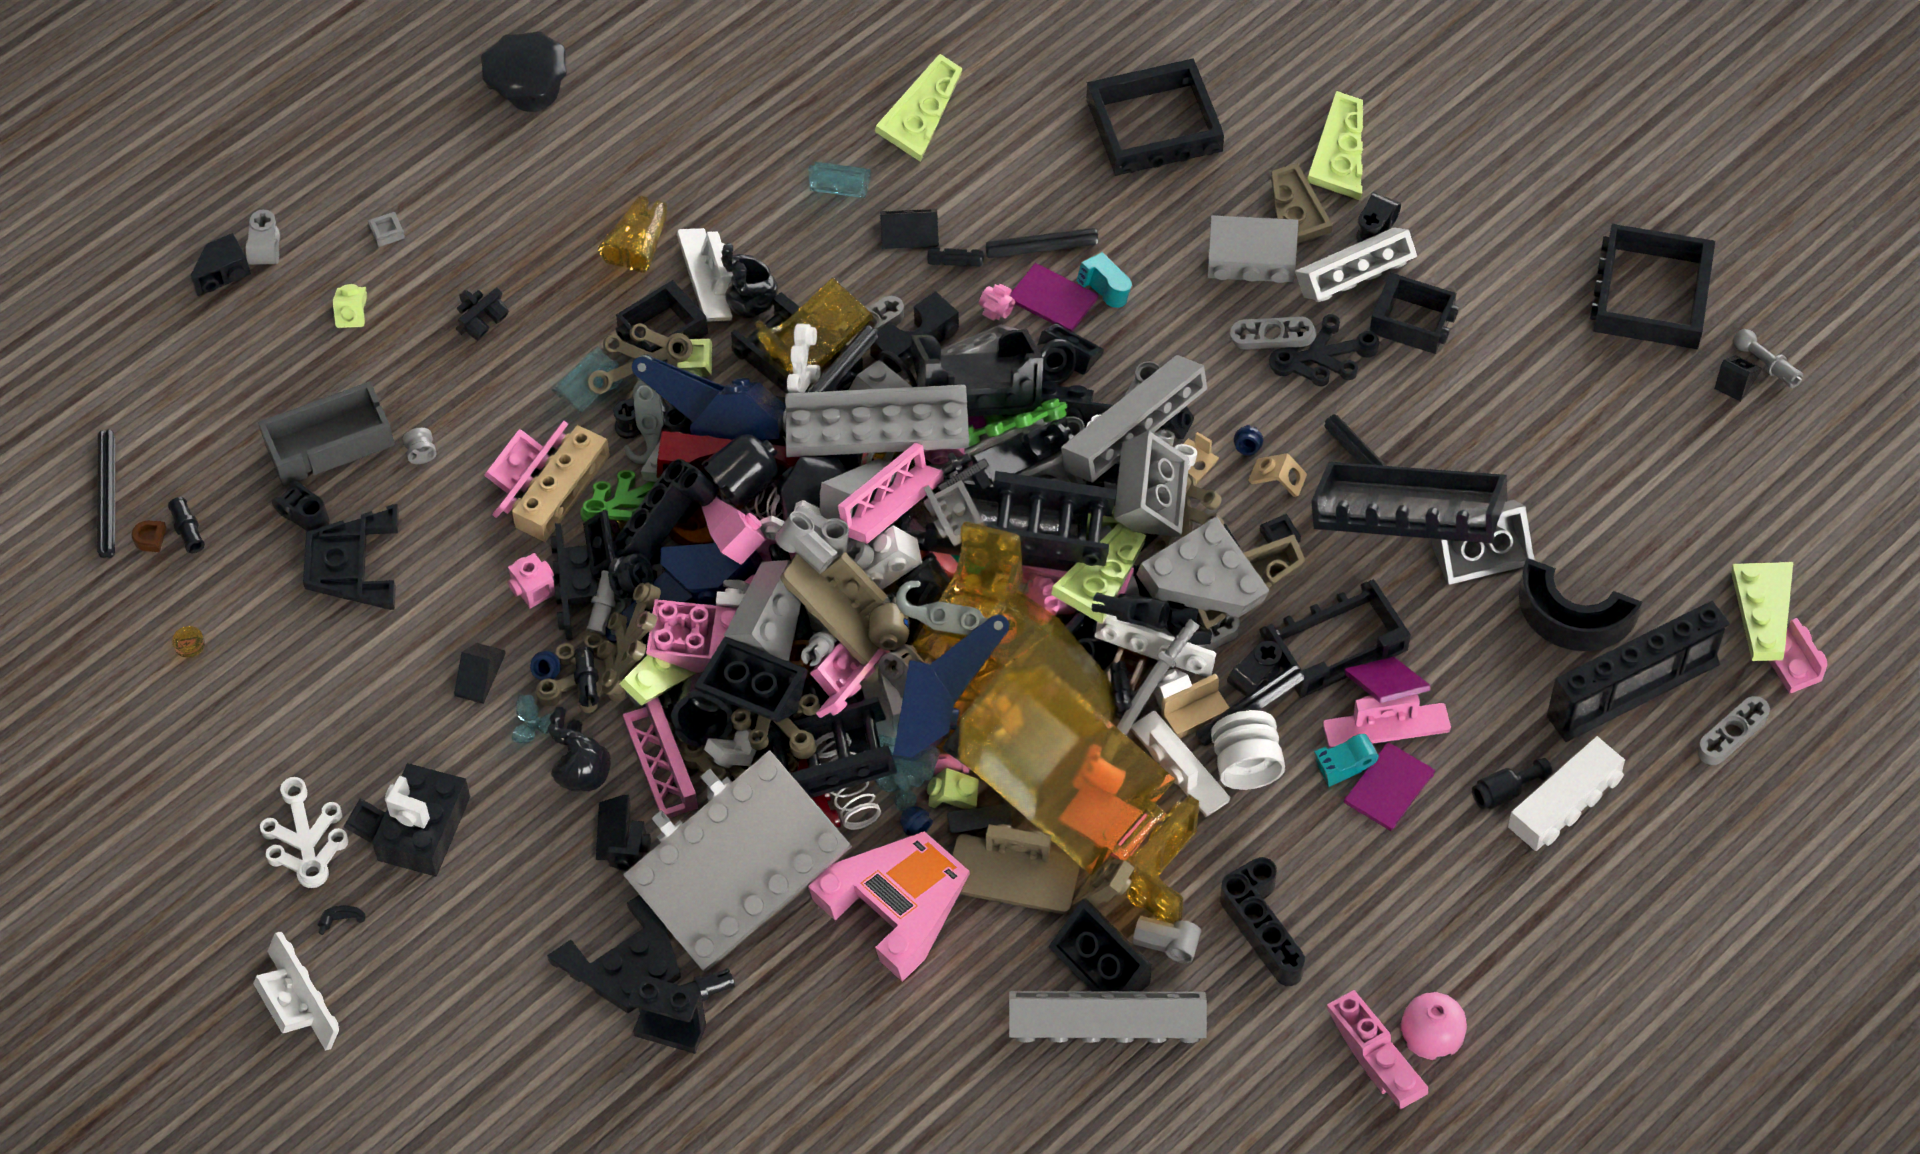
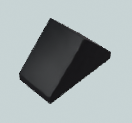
(1736, 377)
(477, 671)

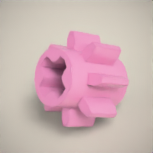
(997, 302)

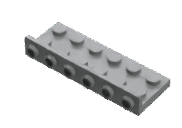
(876, 420)

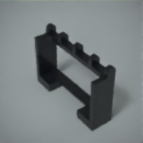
(1320, 675)

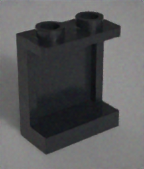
(668, 1013)

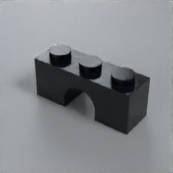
(931, 316)

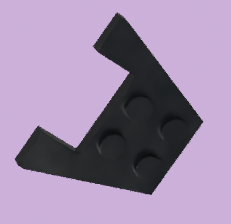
(337, 559)
(616, 971)

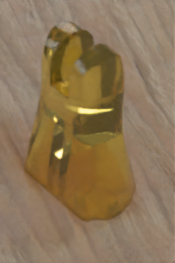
(635, 236)

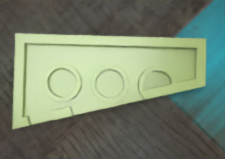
(919, 110)
(1339, 151)
(1084, 581)
(1764, 606)
(653, 678)

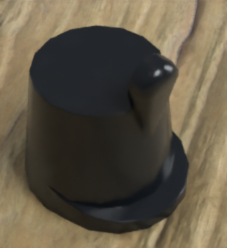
(928, 571)

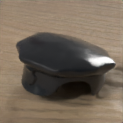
(525, 69)
(805, 480)

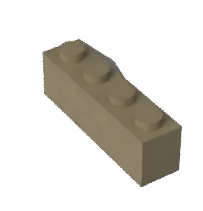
(1272, 563)

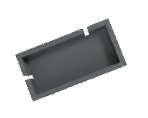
(326, 433)

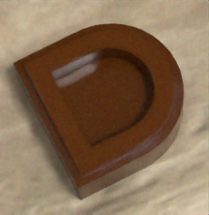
(149, 535)

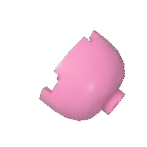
(1433, 1025)

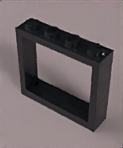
(1146, 83)
(1661, 245)

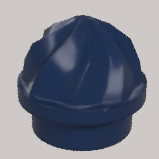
(1248, 440)
(545, 665)
(915, 820)

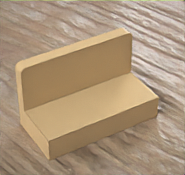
(1193, 706)

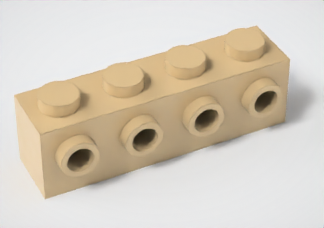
(560, 483)

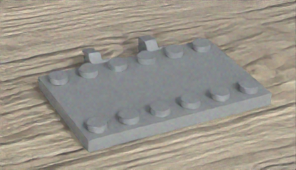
(735, 859)

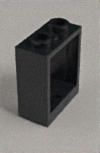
(1419, 294)
(665, 297)

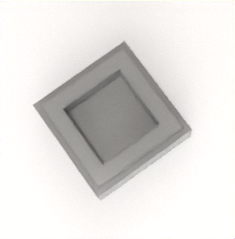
(386, 229)

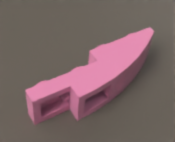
(1375, 1051)

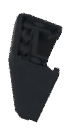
(993, 381)

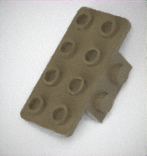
(838, 599)
(1017, 869)

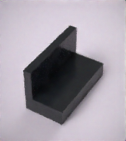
(909, 228)

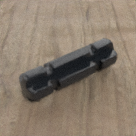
(955, 257)
(1120, 686)

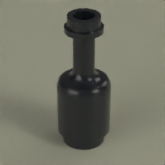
(1506, 784)

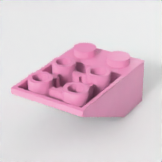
(688, 633)

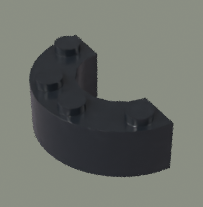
(1573, 624)

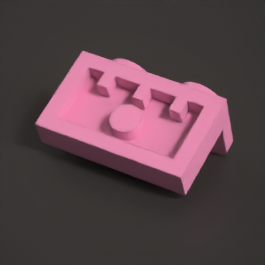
(1802, 661)

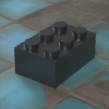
(418, 847)

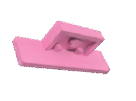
(517, 462)
(841, 677)
(1388, 721)

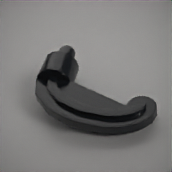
(339, 913)

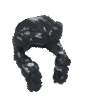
(751, 285)
(585, 764)

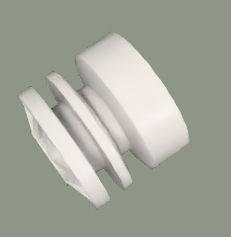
(1247, 750)

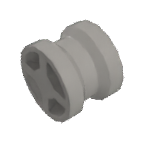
(419, 445)

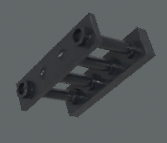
(746, 347)
(1059, 495)
(848, 769)

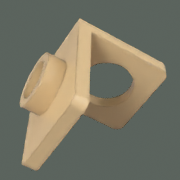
(1278, 468)

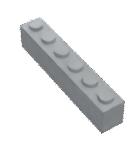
(1140, 411)
(1107, 1015)

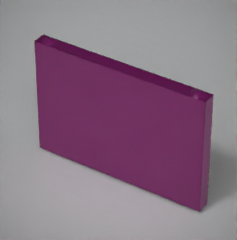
(1053, 297)
(1387, 679)
(1389, 786)

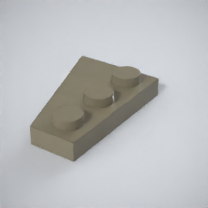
(1297, 201)
(1106, 882)

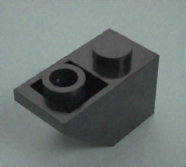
(219, 265)

